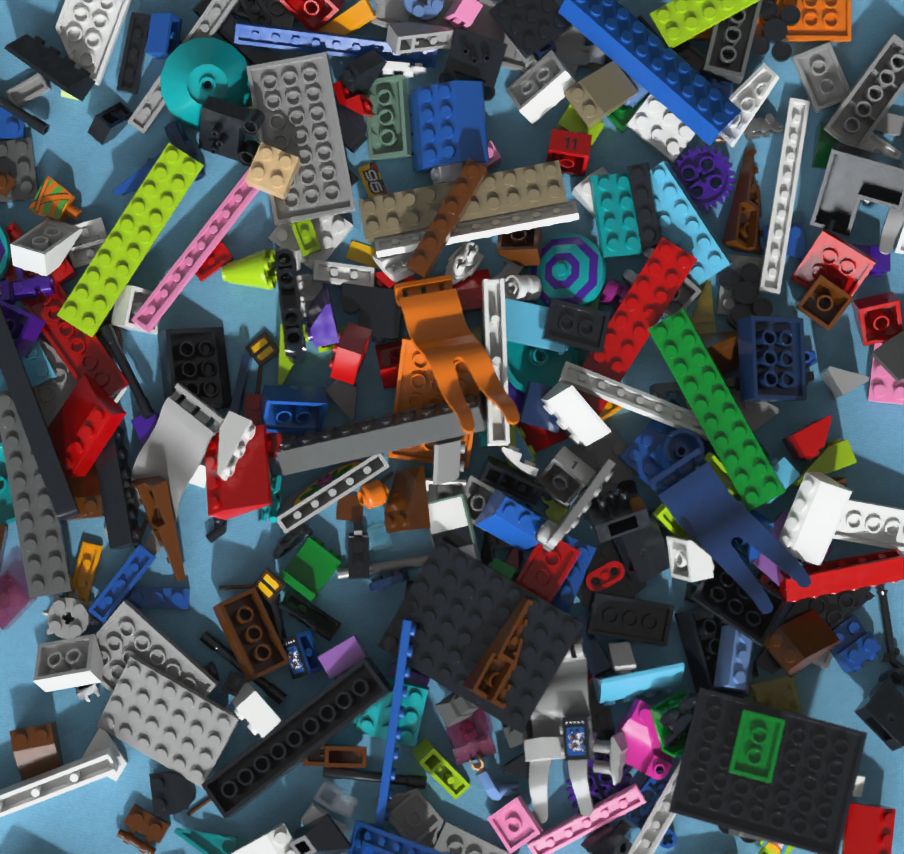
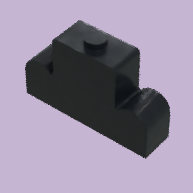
(376, 308)

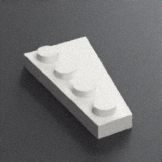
(749, 99)

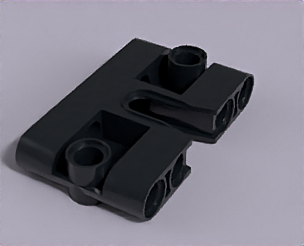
(290, 306)

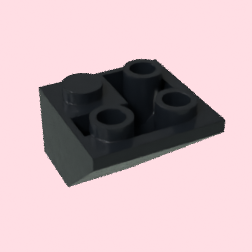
(319, 837)

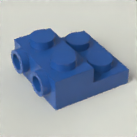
(854, 645)

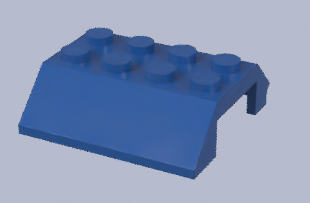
(448, 125)

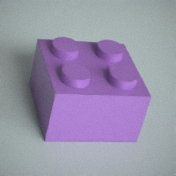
(342, 657)

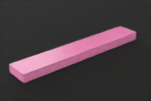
(578, 825)

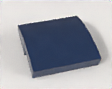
(532, 408)

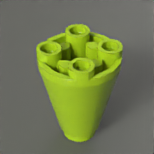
(253, 270)

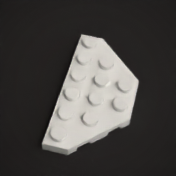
(91, 31)

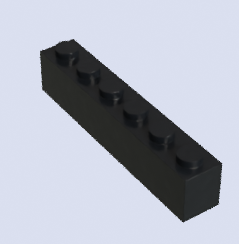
(118, 493)

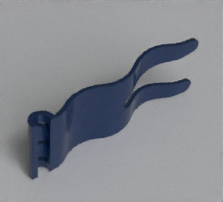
(715, 517)

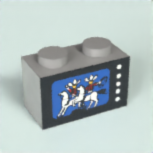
(577, 738)

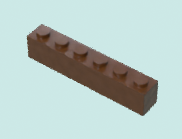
(447, 218)

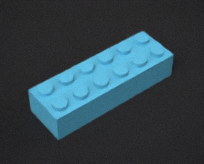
(686, 226)

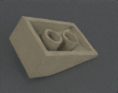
(600, 94)

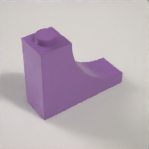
(762, 563)

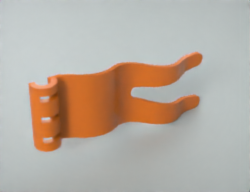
(442, 336)

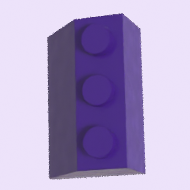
(321, 320)

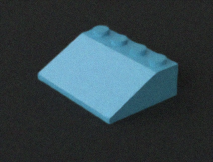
(641, 681)

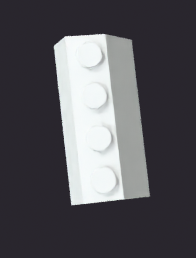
(814, 517)

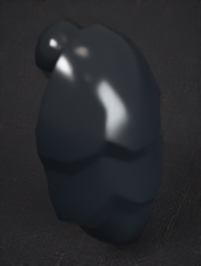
(291, 540)

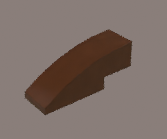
(338, 756)

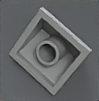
(841, 381)

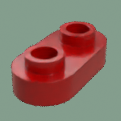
(604, 576)

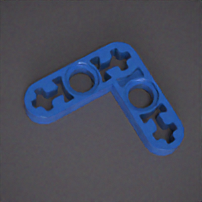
(646, 806)

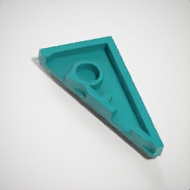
(211, 843)

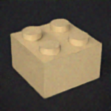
(273, 171)

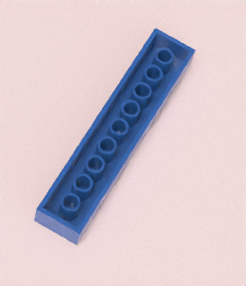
(653, 65)

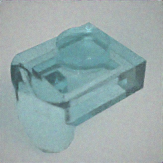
(378, 536)

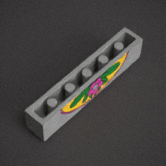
(328, 490)

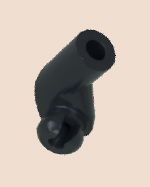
(220, 528)

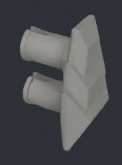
(617, 749)

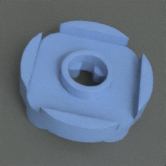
(421, 11)

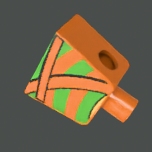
(54, 202)

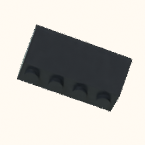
(52, 66)

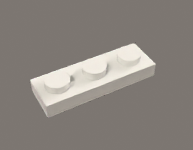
(342, 273)

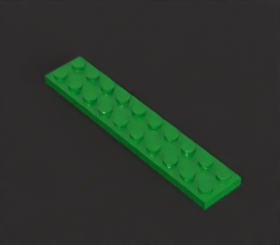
(716, 410)

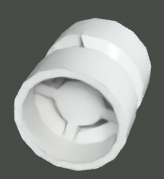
(522, 287)

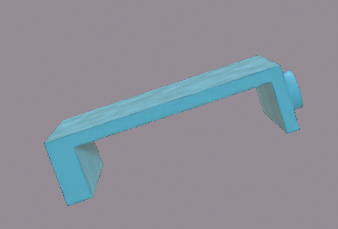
(526, 325)

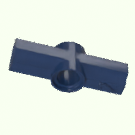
(180, 140)

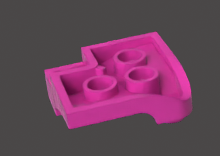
(643, 743)

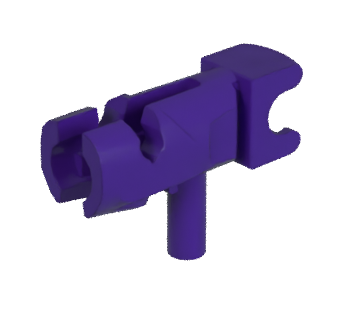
(26, 287)

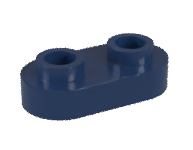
(396, 577)

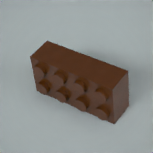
(251, 634)

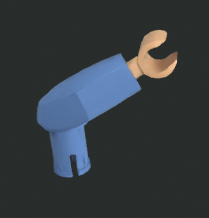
(490, 785)

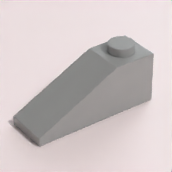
(416, 37)

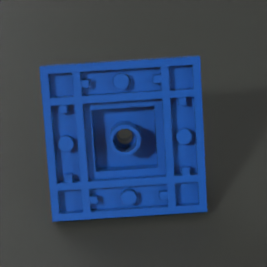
(659, 448)

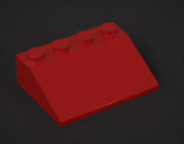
(84, 426)
(249, 484)

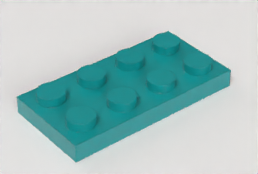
(615, 215)

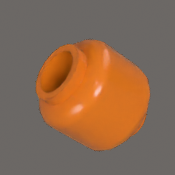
(373, 494)

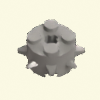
(58, 620)

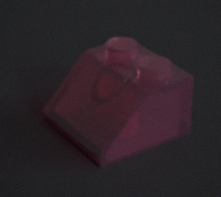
(13, 600)
(471, 738)

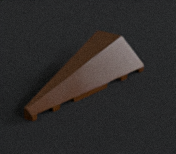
(742, 227)
(157, 504)
(493, 671)

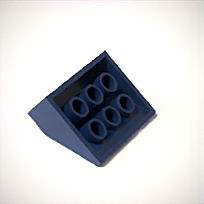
(771, 359)

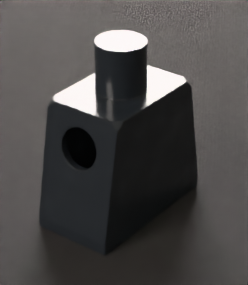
(608, 840)

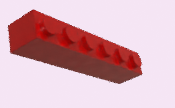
(845, 575)

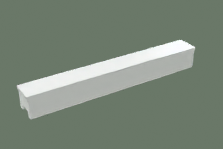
(496, 347)
(58, 781)

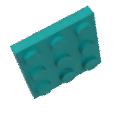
(377, 719)

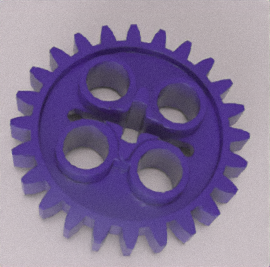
(694, 162)
(606, 783)

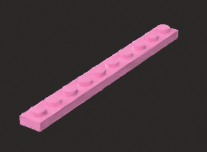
(195, 255)

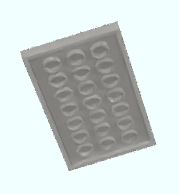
(305, 123)

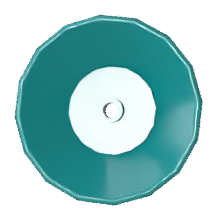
(198, 62)

